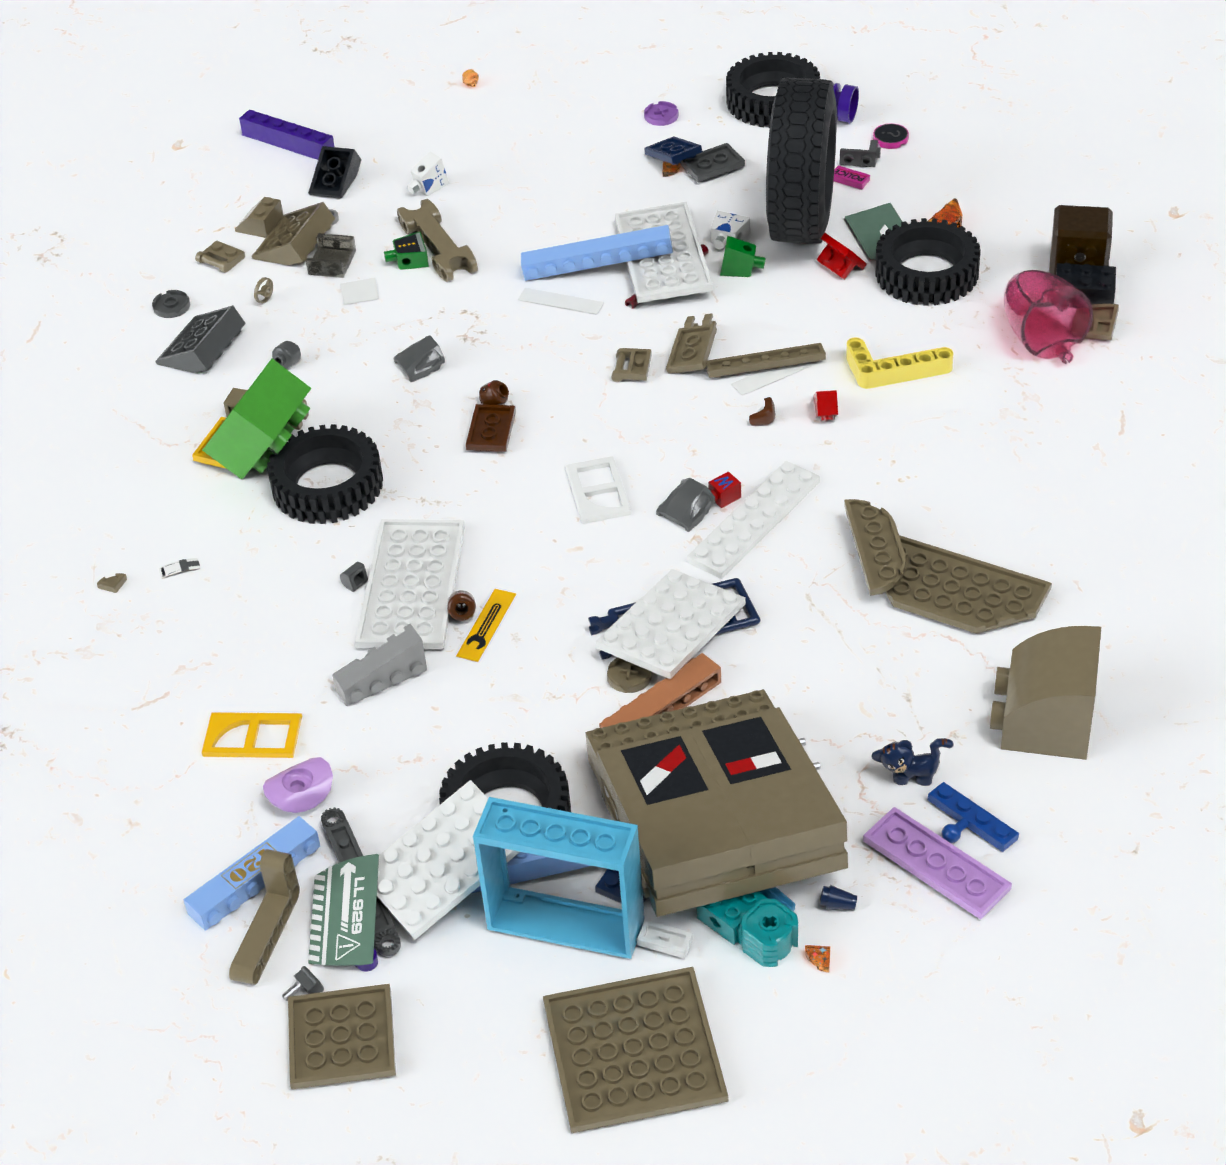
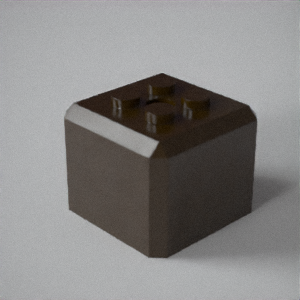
(1081, 236)

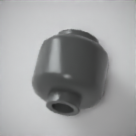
(287, 354)

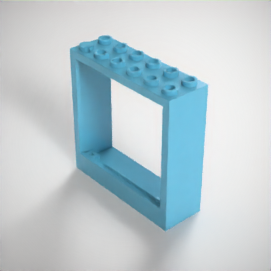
(566, 838)

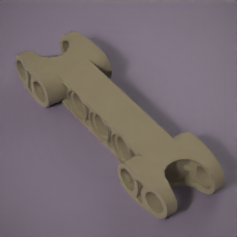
(446, 254)

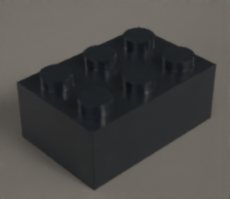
(1094, 281)

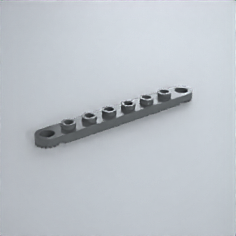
(345, 848)

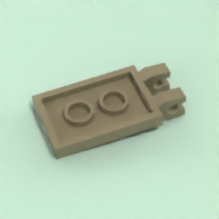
(692, 345)

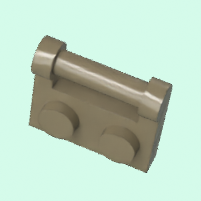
(220, 256)
(638, 364)

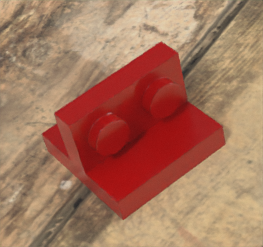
(839, 257)

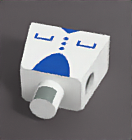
(428, 175)
(726, 225)

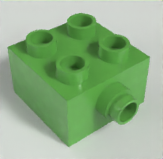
(260, 421)

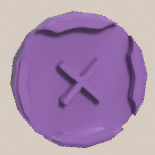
(661, 113)

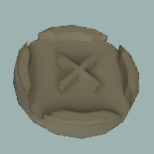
(627, 676)

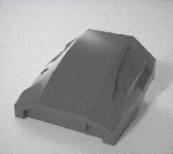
(420, 358)
(687, 504)

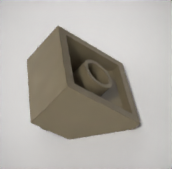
(261, 218)

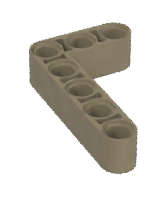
(270, 919)

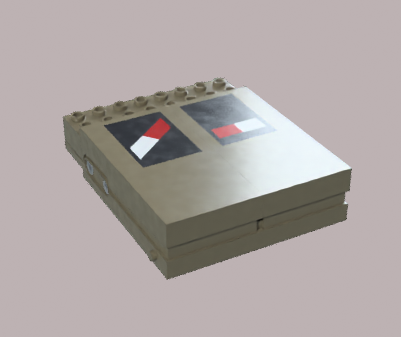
(718, 801)

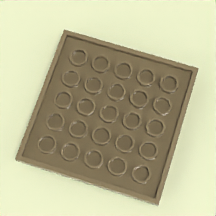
(634, 1049)

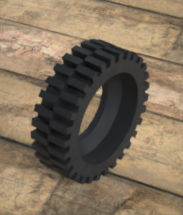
(757, 73)
(927, 239)
(321, 448)
(511, 769)

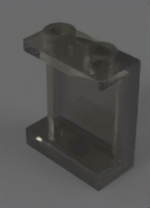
(332, 255)

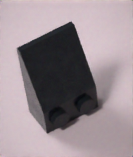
(334, 172)

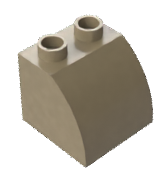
(1049, 693)

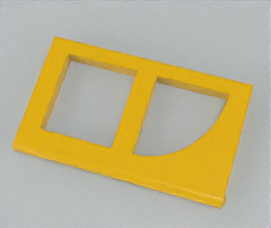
(225, 721)

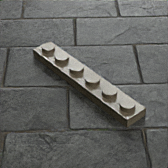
(765, 360)

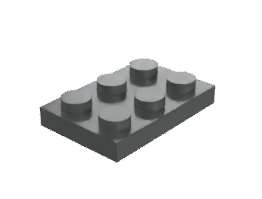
(713, 162)

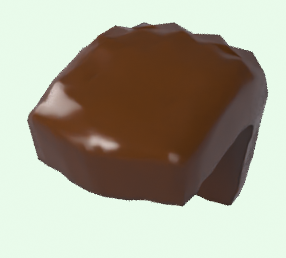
(765, 416)

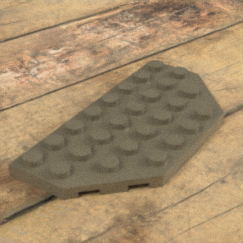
(964, 589)

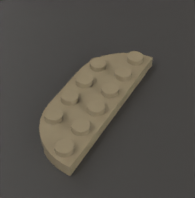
(876, 544)

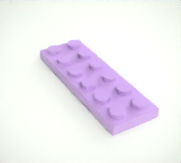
(937, 862)

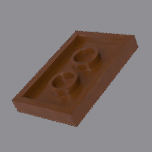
(490, 427)

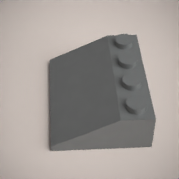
(202, 340)

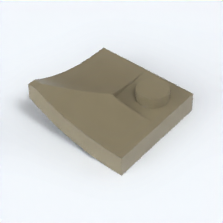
(1103, 321)

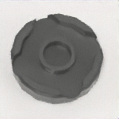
(171, 304)

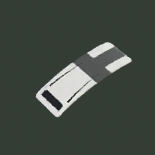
(178, 566)

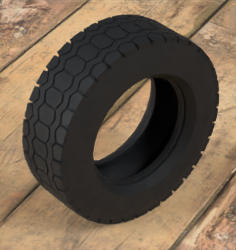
(801, 160)

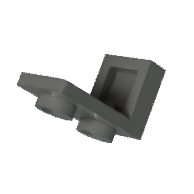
(860, 157)

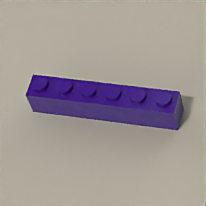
(284, 134)

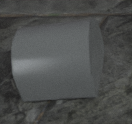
(354, 576)

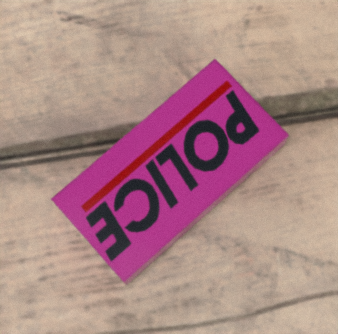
(851, 177)

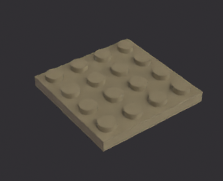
(341, 1036)

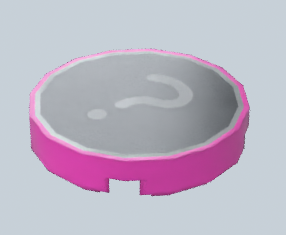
(891, 135)

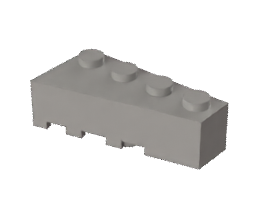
(382, 667)

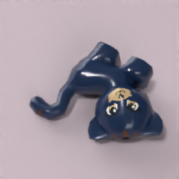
(900, 760)

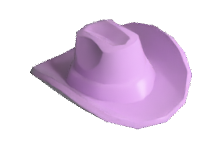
(300, 786)

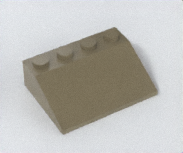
(295, 235)

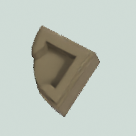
(112, 583)

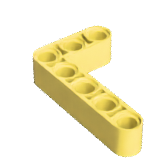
(895, 369)

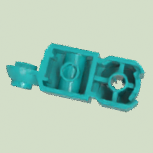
(758, 924)

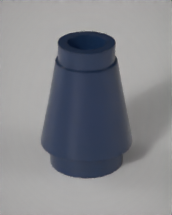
(837, 898)

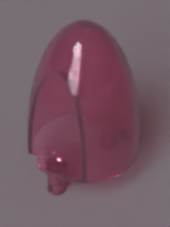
(1047, 313)

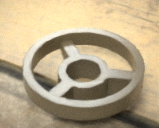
(266, 290)

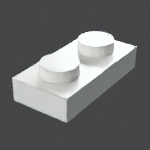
(665, 939)

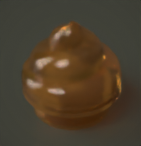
(470, 77)

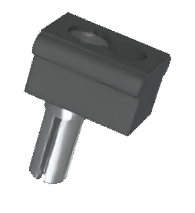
(304, 980)

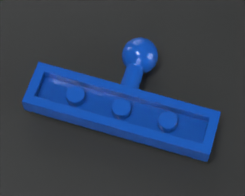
(972, 817)

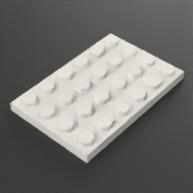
(670, 623)
(433, 862)

